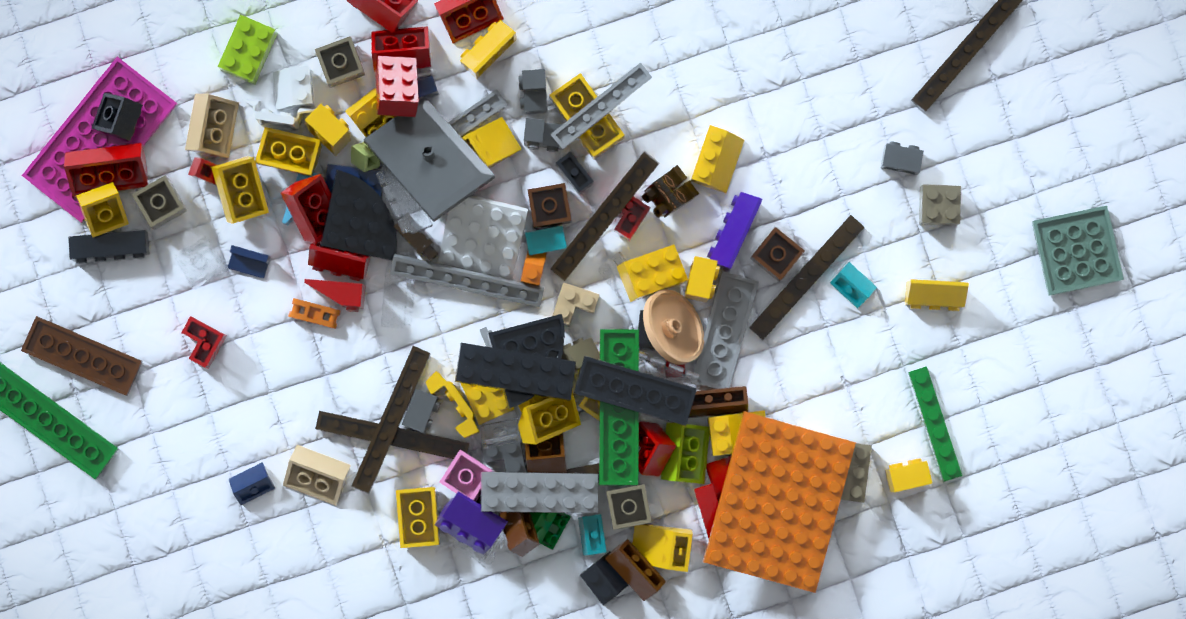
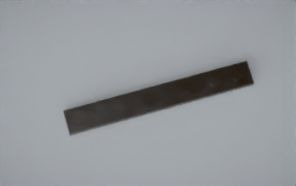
(964, 53)
(605, 215)
(806, 277)
(391, 420)
(403, 439)

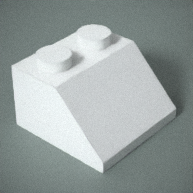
(293, 88)

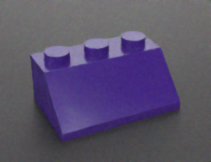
(469, 525)

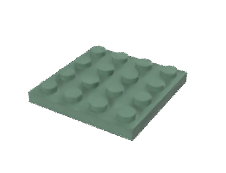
(1077, 250)

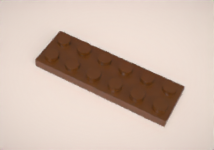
(81, 356)

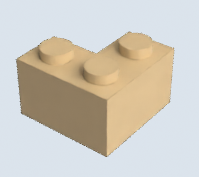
(574, 297)

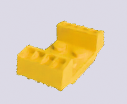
(435, 384)

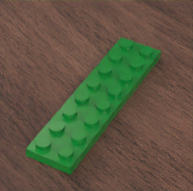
(54, 424)
(619, 425)

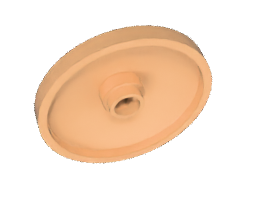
(673, 327)

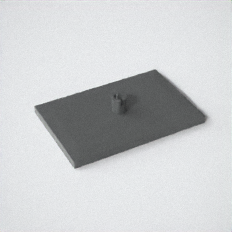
(429, 160)

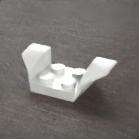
(284, 120)

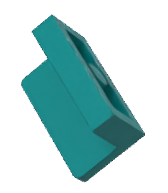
(545, 240)
(853, 285)
(592, 534)

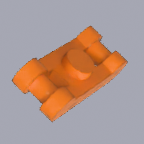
(314, 313)

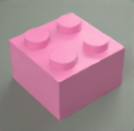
(465, 475)

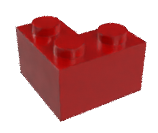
(632, 217)
(208, 341)
(655, 449)

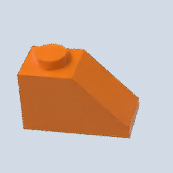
(533, 268)

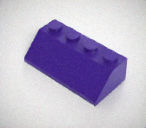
(735, 230)

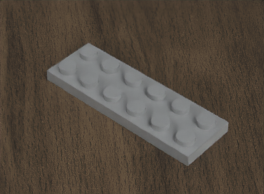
(725, 330)
(539, 492)

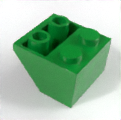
(549, 527)

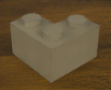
(580, 349)

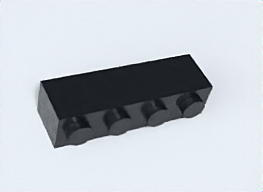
(109, 245)

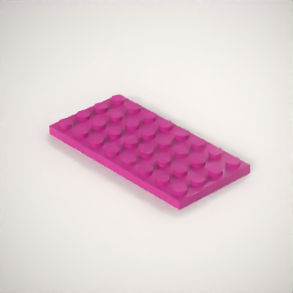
(75, 133)

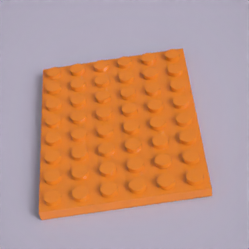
(779, 502)

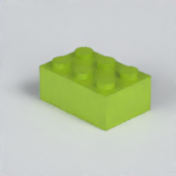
(247, 49)

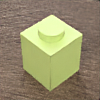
(363, 157)

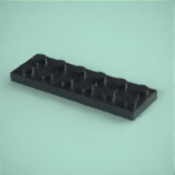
(515, 371)
(635, 390)

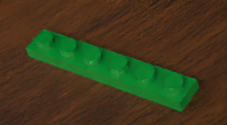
(935, 424)

